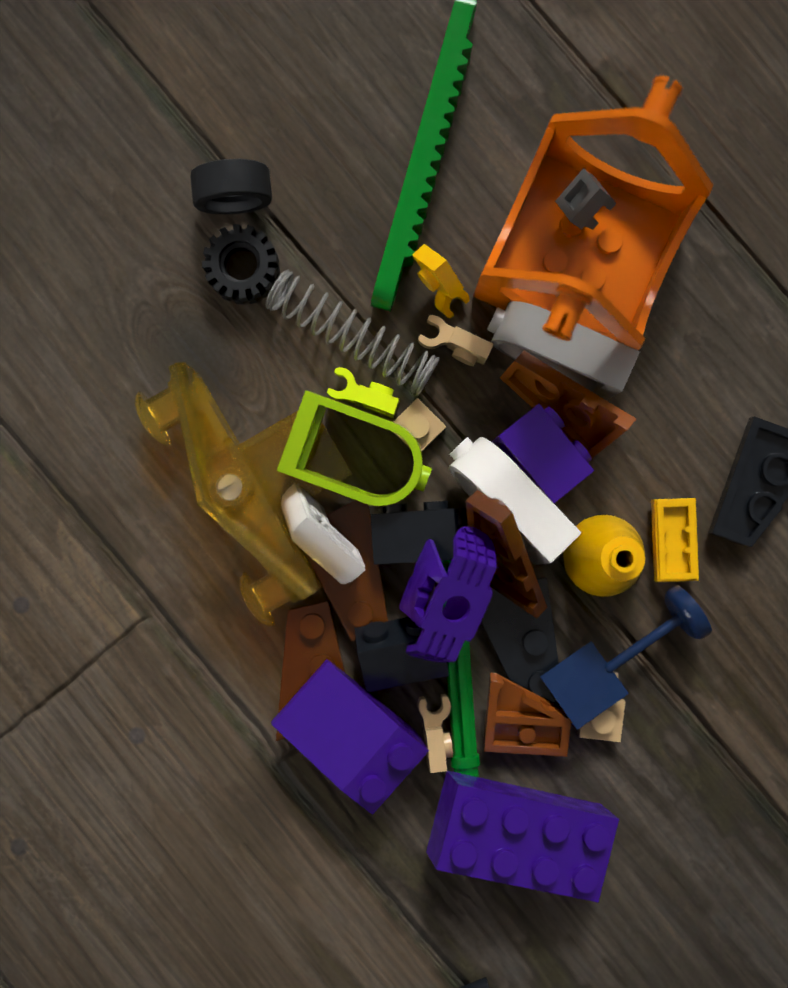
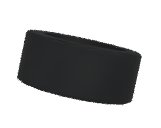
(231, 186)

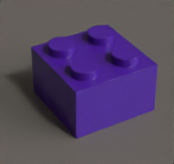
(546, 452)

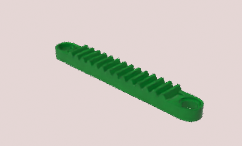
(426, 154)

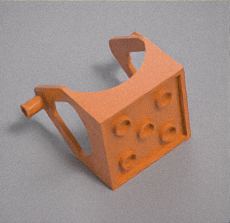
(606, 273)

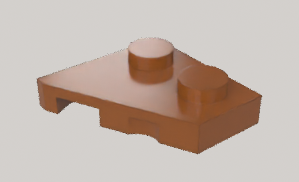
(523, 721)

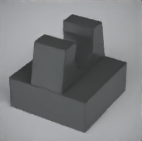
(583, 200)

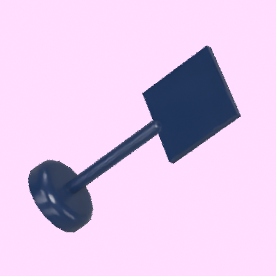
(586, 682)

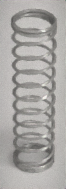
(278, 296)

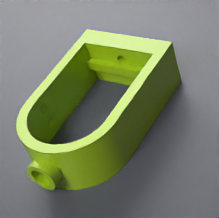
(303, 437)

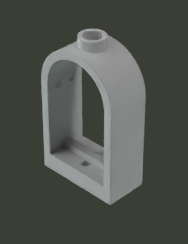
(587, 359)

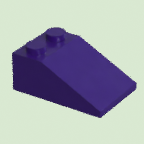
(350, 736)

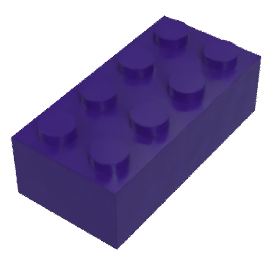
(521, 837)

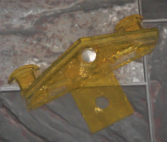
(241, 483)

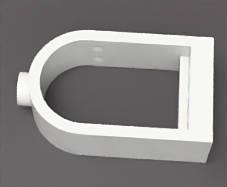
(539, 521)

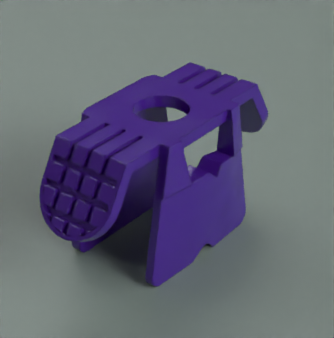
(463, 587)

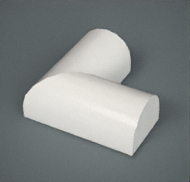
(318, 538)

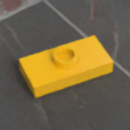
(674, 540)

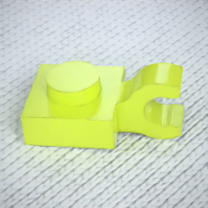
(375, 398)

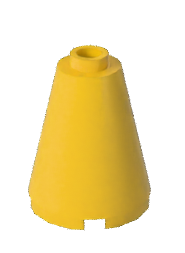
(605, 556)

